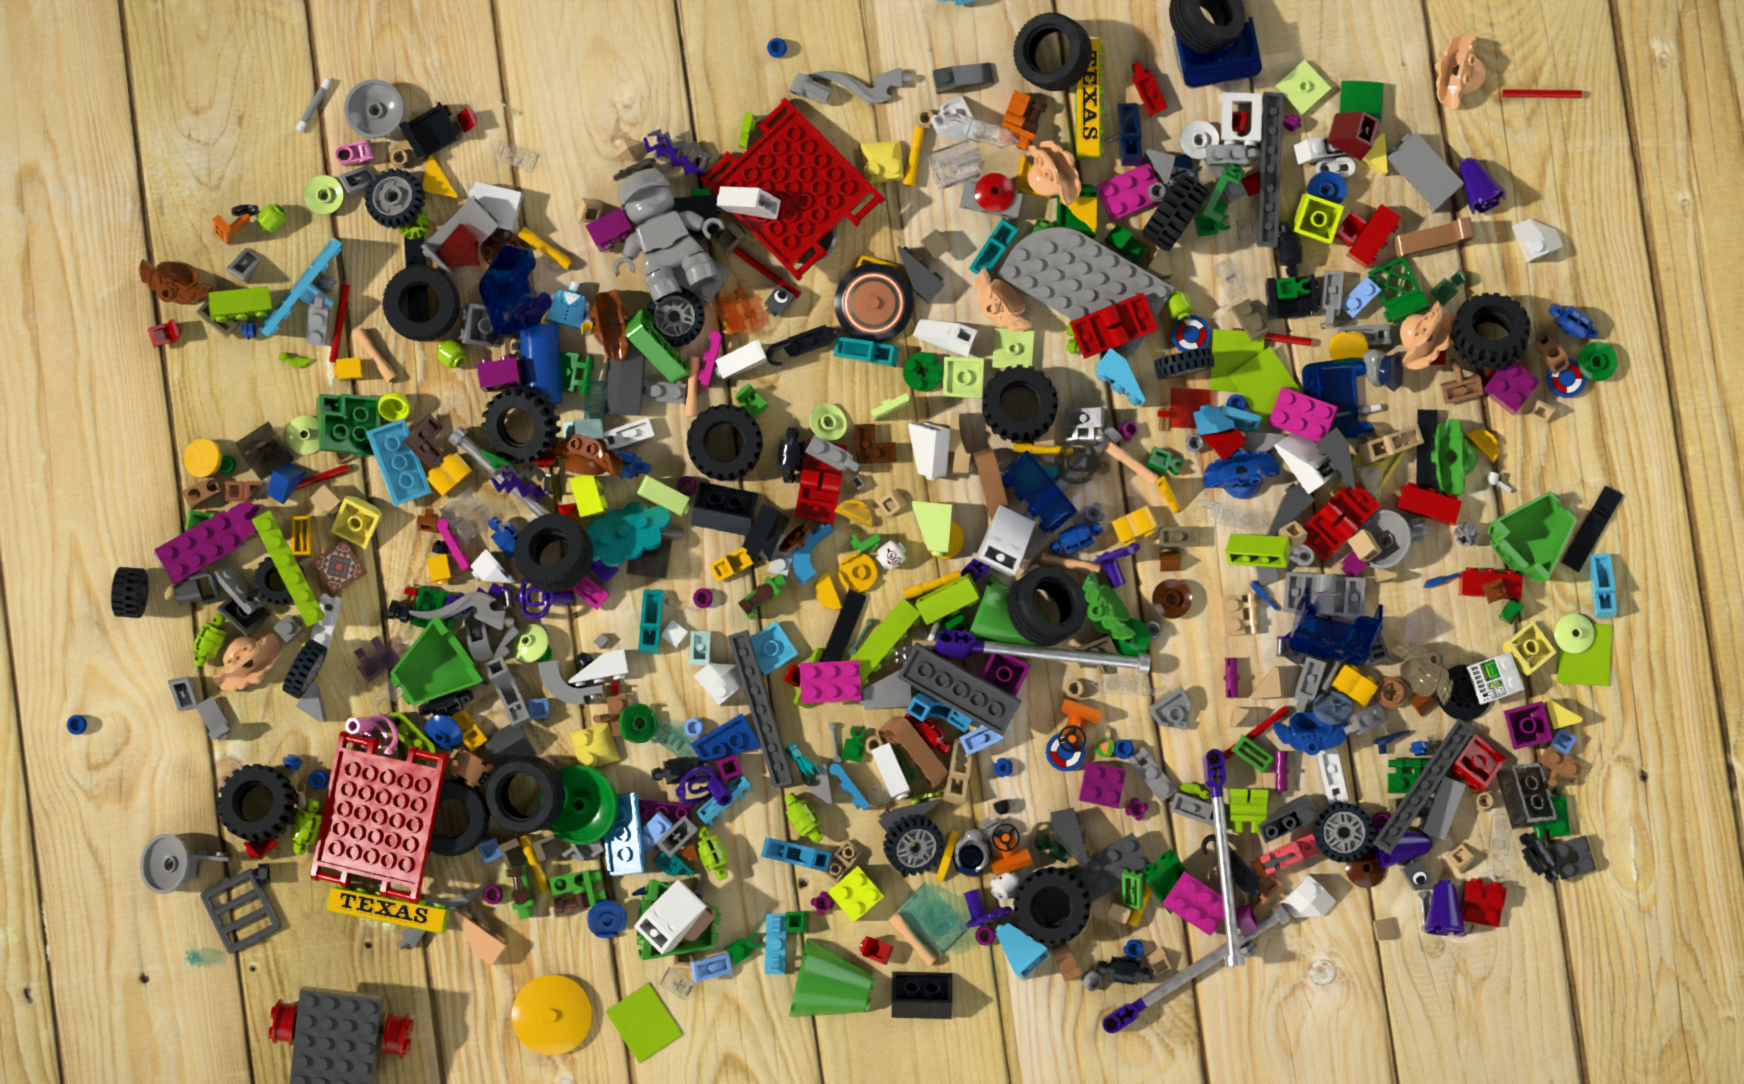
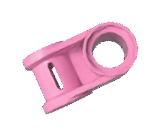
(356, 153)

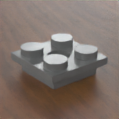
(1585, 860)

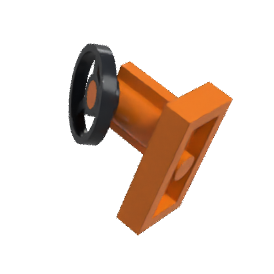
(227, 231)
(1076, 723)
(1008, 856)

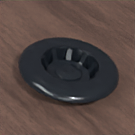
(1464, 694)

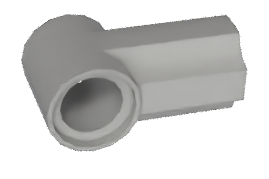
(805, 87)

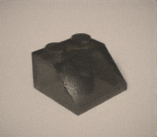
(264, 450)
(652, 563)

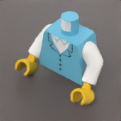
(570, 309)

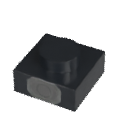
(263, 873)

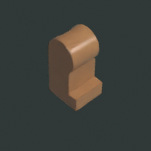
(1552, 354)
(201, 492)
(700, 924)
(1065, 961)

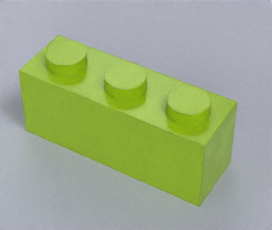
(239, 304)
(1258, 550)
(948, 599)

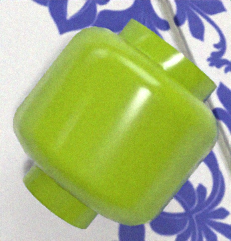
(271, 217)
(1179, 306)
(451, 354)

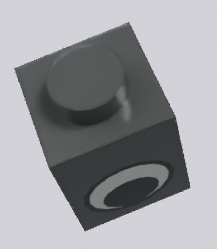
(778, 301)
(1415, 874)

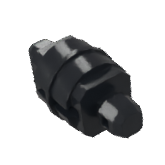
(1289, 249)
(790, 455)
(446, 704)
(675, 769)
(1533, 861)
(1124, 970)

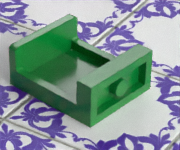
(1215, 208)
(1066, 219)
(1163, 874)

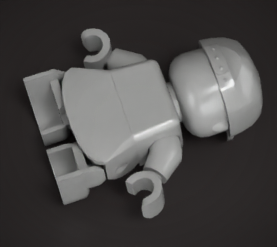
(664, 235)

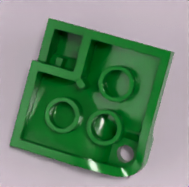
(345, 421)

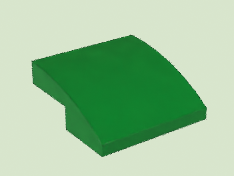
(1362, 96)
(428, 601)

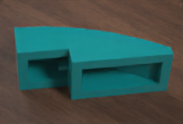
(995, 246)
(866, 351)
(651, 622)

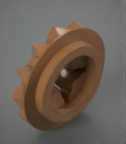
(1398, 686)

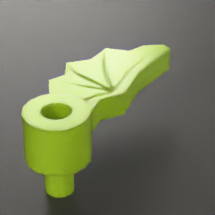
(296, 361)
(1192, 789)
(916, 799)

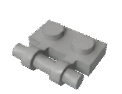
(1085, 419)

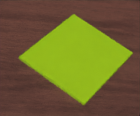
(1230, 352)
(1261, 382)
(1589, 666)
(643, 1022)

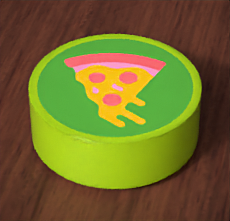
(1104, 747)

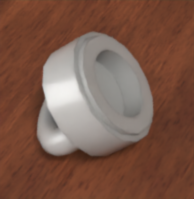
(1092, 980)

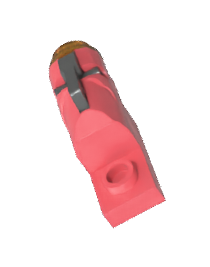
(1285, 855)

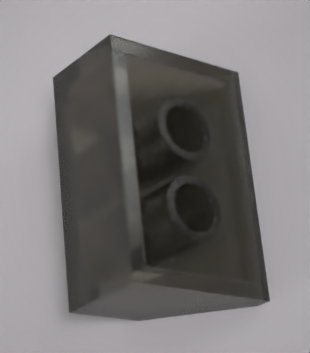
(1526, 795)

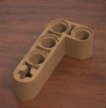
(1434, 238)
(990, 480)
(913, 747)

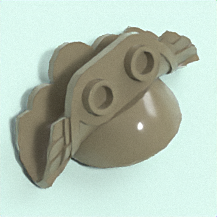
(1423, 671)

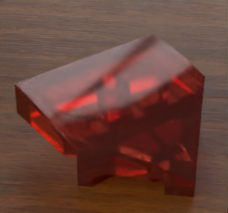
(459, 248)

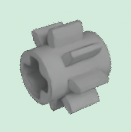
(1418, 530)
(1466, 533)
(988, 827)

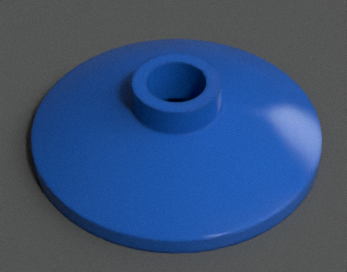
(1335, 193)
(443, 732)

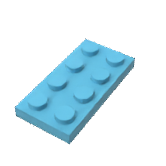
(398, 463)

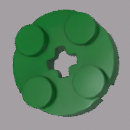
(916, 381)
(627, 723)

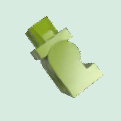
(1247, 811)

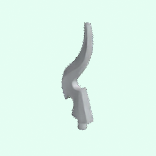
(872, 95)
(480, 601)
(413, 936)

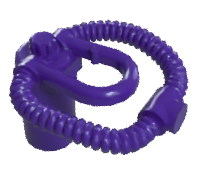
(1111, 565)
(548, 599)
(715, 787)
(977, 910)

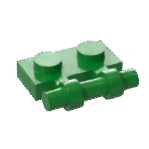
(570, 367)
(1402, 782)
(1558, 827)

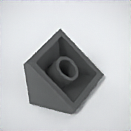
(245, 623)
(508, 744)

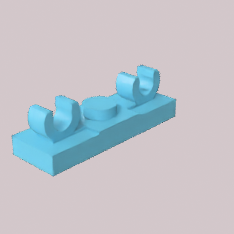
(712, 808)
(775, 944)

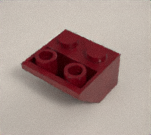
(1353, 133)

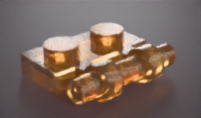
(729, 315)

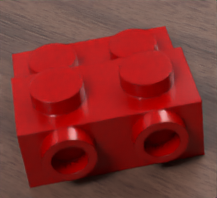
(1477, 764)
(1482, 902)

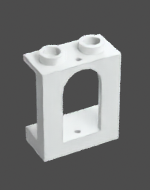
(1227, 135)

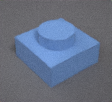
(539, 708)
(1563, 741)
(489, 850)

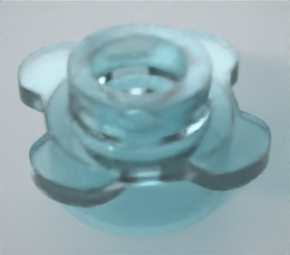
(193, 958)

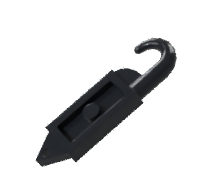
(803, 343)
(1241, 873)

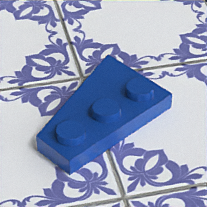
(727, 739)

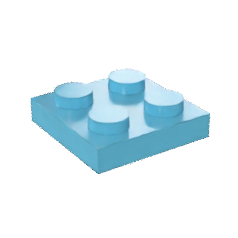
(772, 648)

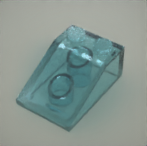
(933, 919)

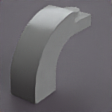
(555, 684)
(508, 692)

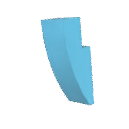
(1602, 586)

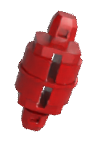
(930, 732)

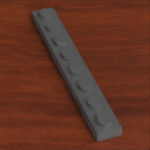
(1270, 170)
(761, 709)
(1424, 786)

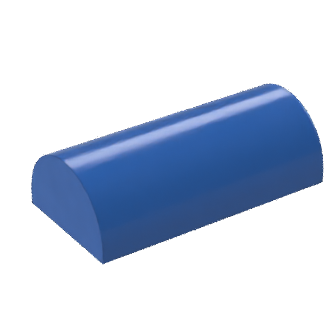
(542, 360)

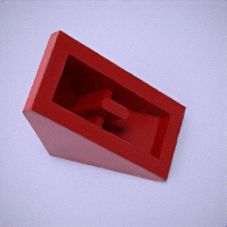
(1224, 442)

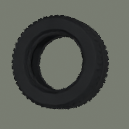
(1029, 39)
(1065, 593)
(498, 796)

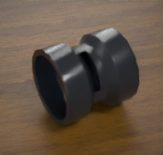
(399, 611)

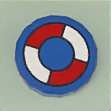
(1190, 334)
(1566, 382)
(1061, 759)

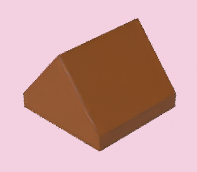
(1169, 561)
(1422, 704)
(690, 852)

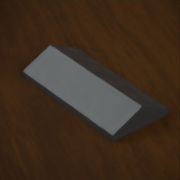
(625, 383)

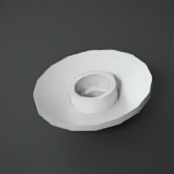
(1198, 130)

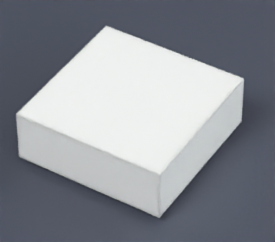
(674, 633)

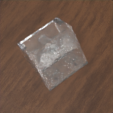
(467, 514)

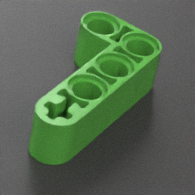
(662, 355)

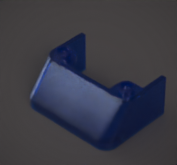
(1334, 638)

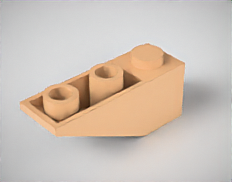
(483, 943)

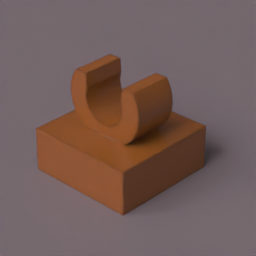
(428, 522)
(1494, 591)

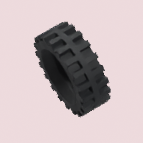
(541, 415)

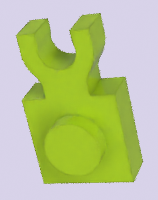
(748, 126)

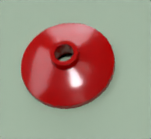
(993, 202)

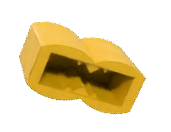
(450, 474)
(1134, 525)
(1353, 685)

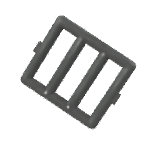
(215, 912)

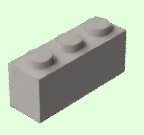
(969, 202)
(1441, 808)

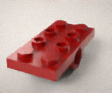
(1113, 325)
(818, 489)
(1339, 520)

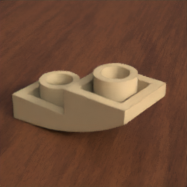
(841, 861)

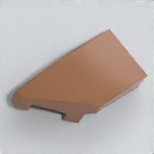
(240, 491)
(1268, 885)

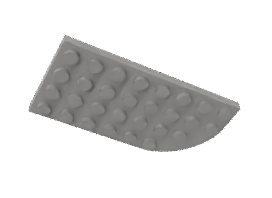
(1079, 275)

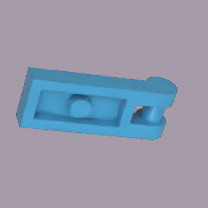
(848, 786)

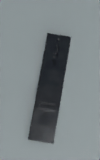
(418, 294)
(1424, 467)
(1591, 529)
(843, 627)

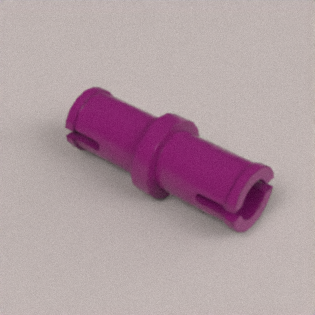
(1231, 678)
(1281, 770)

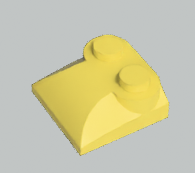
(882, 161)
(356, 521)
(1529, 648)
(595, 745)

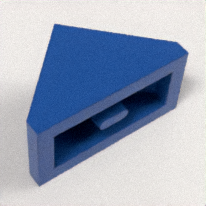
(284, 482)

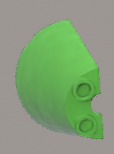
(1533, 536)
(992, 616)
(435, 665)
(706, 940)
(829, 984)

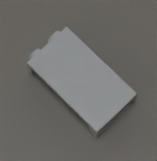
(1424, 170)
(477, 221)

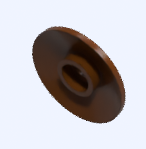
(795, 539)
(1171, 588)
(1365, 879)

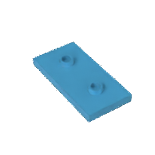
(624, 841)

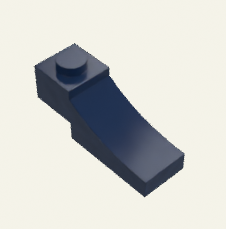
(1129, 134)

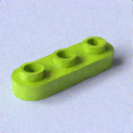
(406, 728)

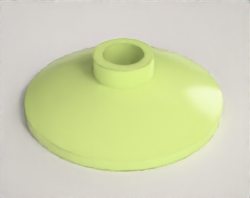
(314, 191)
(833, 417)
(301, 445)
(1565, 638)
(534, 648)

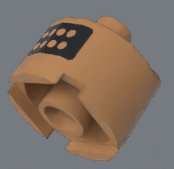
(470, 767)

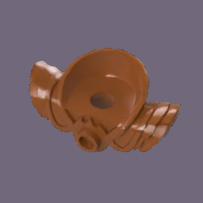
(174, 282)
(614, 340)
(588, 456)

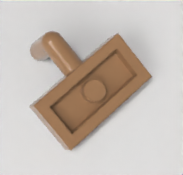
(1462, 387)
(615, 705)
(1560, 765)

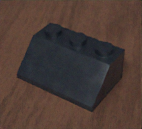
(724, 509)
(921, 995)

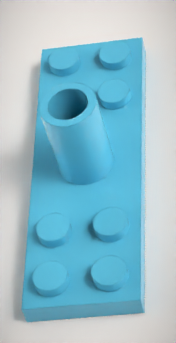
(303, 288)

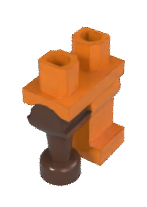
(1021, 126)

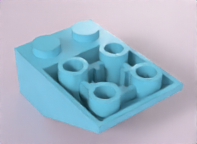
(1117, 372)

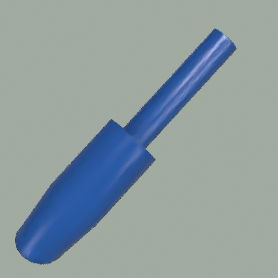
(1439, 580)
(1262, 593)

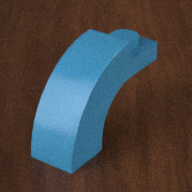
(801, 558)
(925, 706)
(796, 854)

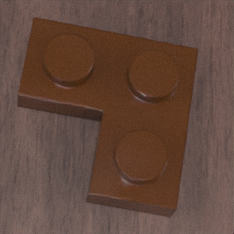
(421, 441)
(868, 450)

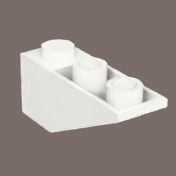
(1316, 149)
(947, 335)
(606, 665)

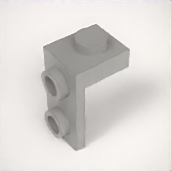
(214, 719)
(194, 865)

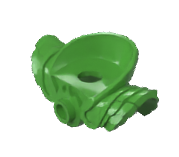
(1452, 475)
(1106, 609)

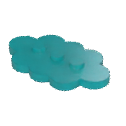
(627, 532)

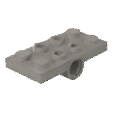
(1329, 593)

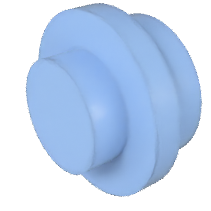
(693, 727)

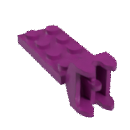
(208, 541)

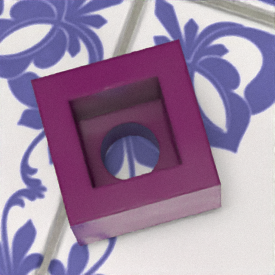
(1352, 564)
(734, 768)
(1246, 919)

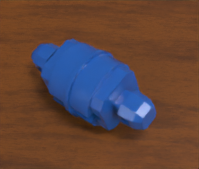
(1573, 321)
(636, 462)
(504, 535)
(1076, 538)

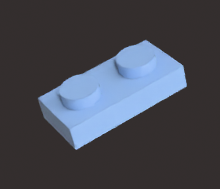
(1360, 297)
(979, 740)
(655, 830)
(711, 967)

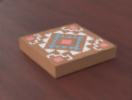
(339, 566)

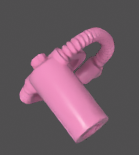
(366, 725)

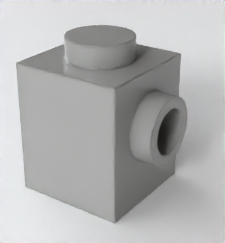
(289, 628)

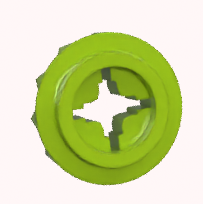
(416, 232)

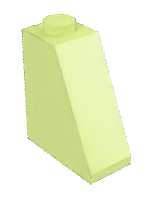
(664, 496)
(934, 523)

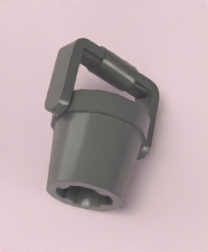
(191, 591)

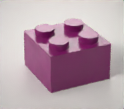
(610, 230)
(499, 374)
(1511, 387)
(1006, 672)
(1101, 785)

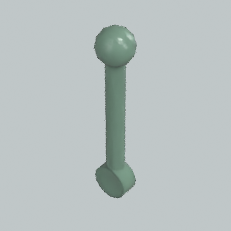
(852, 650)

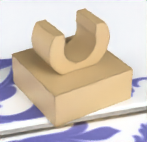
(511, 346)

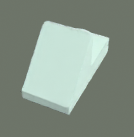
(587, 427)
(700, 648)

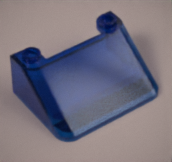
(1337, 384)

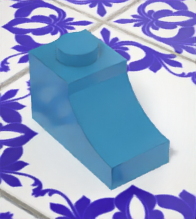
(1211, 420)

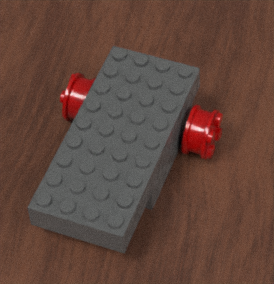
(338, 1035)

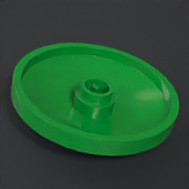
(589, 805)

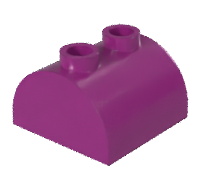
(1527, 725)

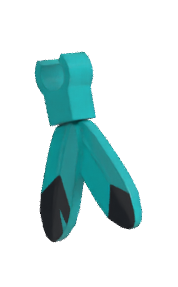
(804, 765)

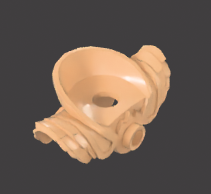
(1469, 76)
(1044, 174)
(1000, 302)
(1416, 331)
(241, 650)

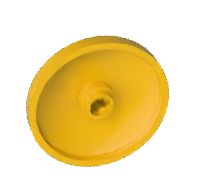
(552, 1014)

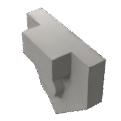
(1172, 709)

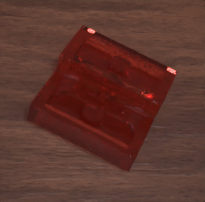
(1183, 404)

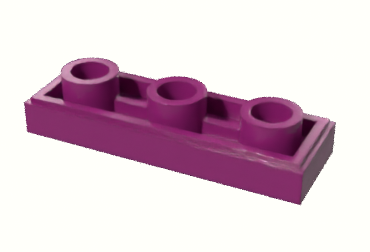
(674, 811)

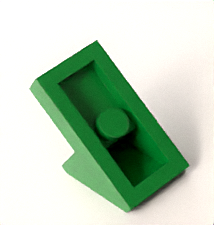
(1126, 244)

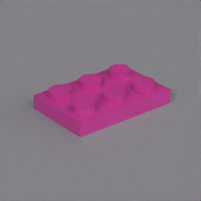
(1127, 192)
(1302, 414)
(830, 681)
(1195, 903)

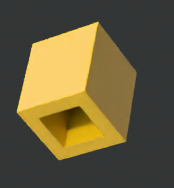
(349, 369)
(440, 569)

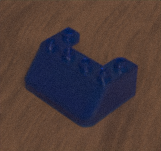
(1232, 64)
(509, 293)
(1038, 492)

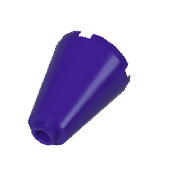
(1480, 186)
(1409, 847)
(1444, 911)

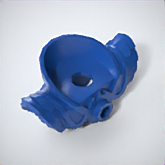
(1242, 485)
(1309, 733)

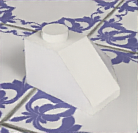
(954, 105)
(1536, 239)
(490, 569)
(719, 681)
(1308, 899)

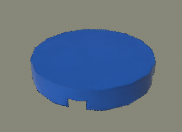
(606, 918)

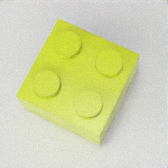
(1317, 218)
(588, 496)
(855, 893)

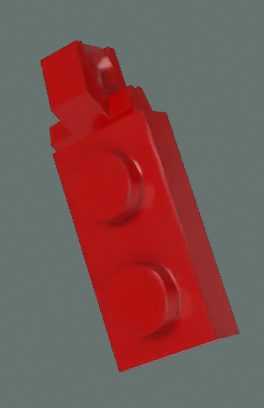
(1148, 90)

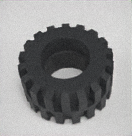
(263, 586)
(129, 592)

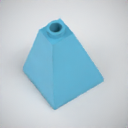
(1021, 950)

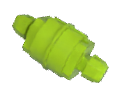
(209, 640)
(803, 817)
(306, 826)
(710, 854)

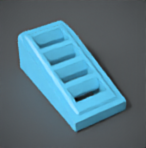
(1241, 418)

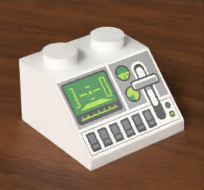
(1495, 678)

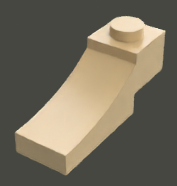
(1391, 444)
(962, 463)
(958, 774)

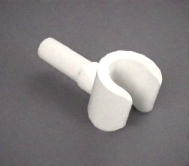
(1492, 478)

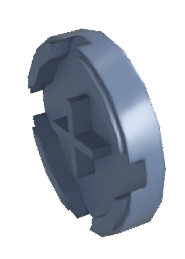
(1332, 708)

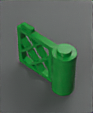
(1406, 304)

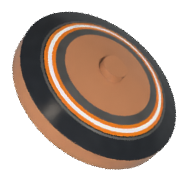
(873, 303)

